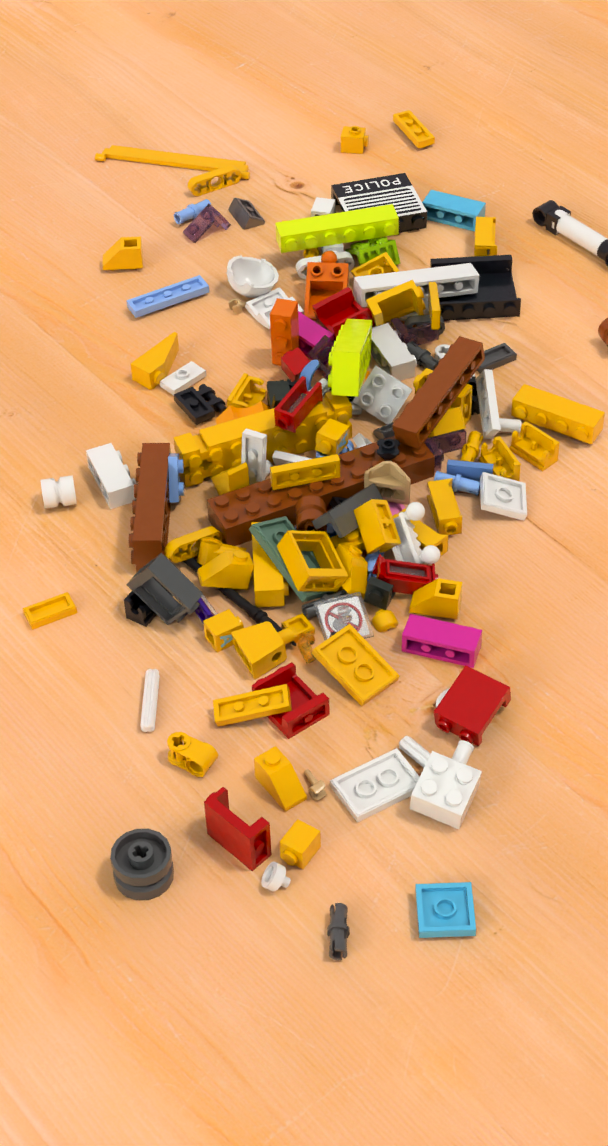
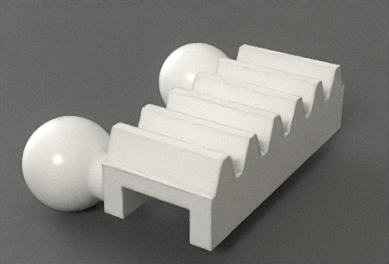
(409, 548)

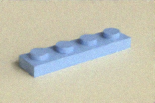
(167, 296)

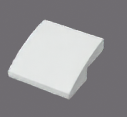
(262, 306)

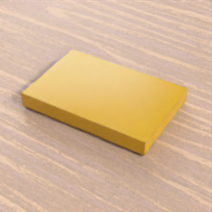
(355, 664)

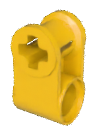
(193, 756)

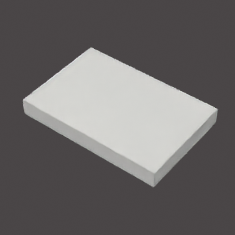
(375, 785)

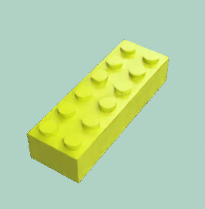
(350, 357)

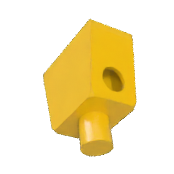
(261, 647)

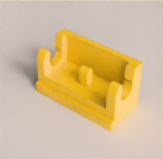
(246, 393)
(535, 446)
(502, 458)
(377, 526)

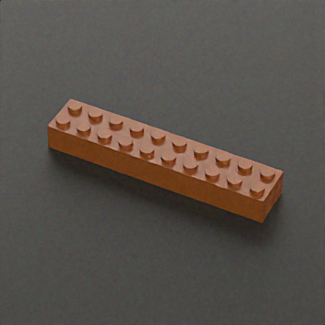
(258, 502)

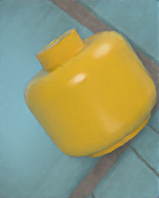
(384, 620)

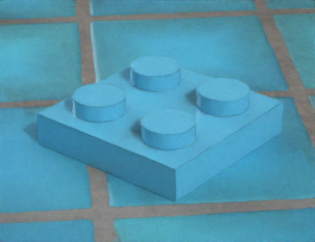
(445, 910)

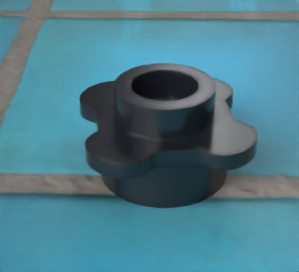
(388, 448)

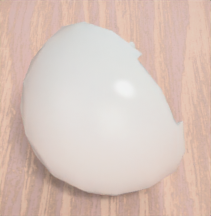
(251, 276)

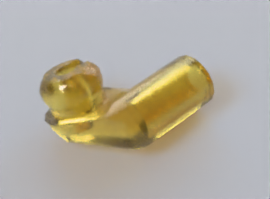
(304, 646)

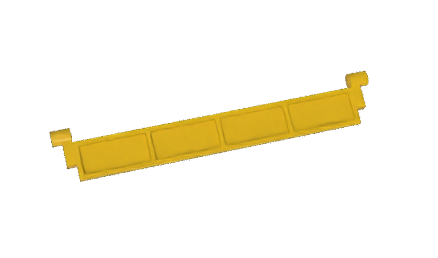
(171, 159)

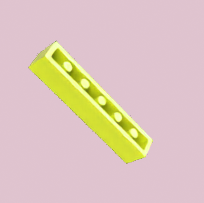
(337, 228)

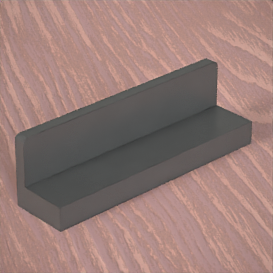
(343, 516)

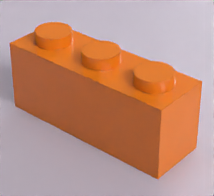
(284, 328)

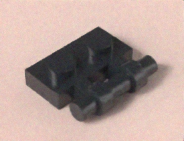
(195, 403)

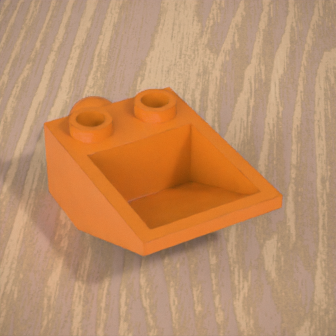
(324, 280)

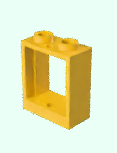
(331, 571)

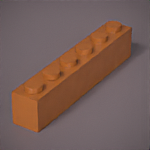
(438, 392)

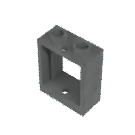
(157, 597)

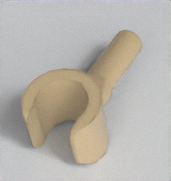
(236, 305)
(317, 789)

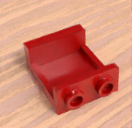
(338, 307)
(305, 704)
(471, 705)
(245, 842)

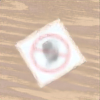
(343, 610)

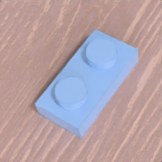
(175, 467)

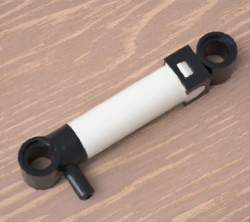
(559, 220)

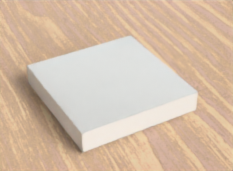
(503, 496)

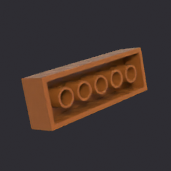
(152, 504)

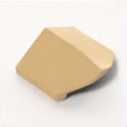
(390, 482)

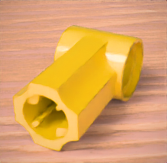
(212, 548)

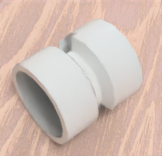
(58, 492)

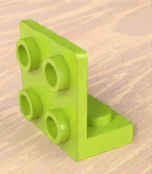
(374, 248)

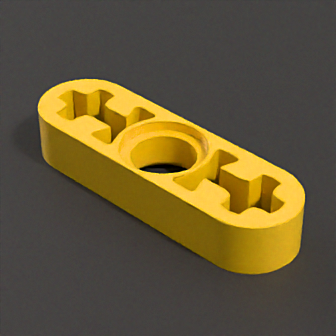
(205, 179)
(180, 548)

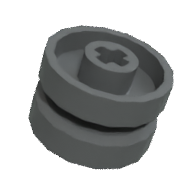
(142, 864)

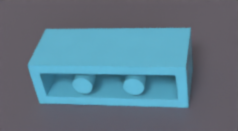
(453, 209)

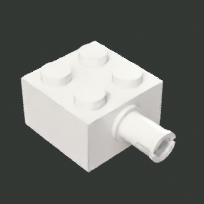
(447, 786)

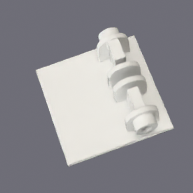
(382, 395)

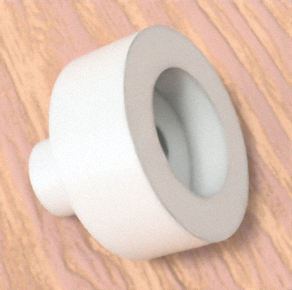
(275, 877)

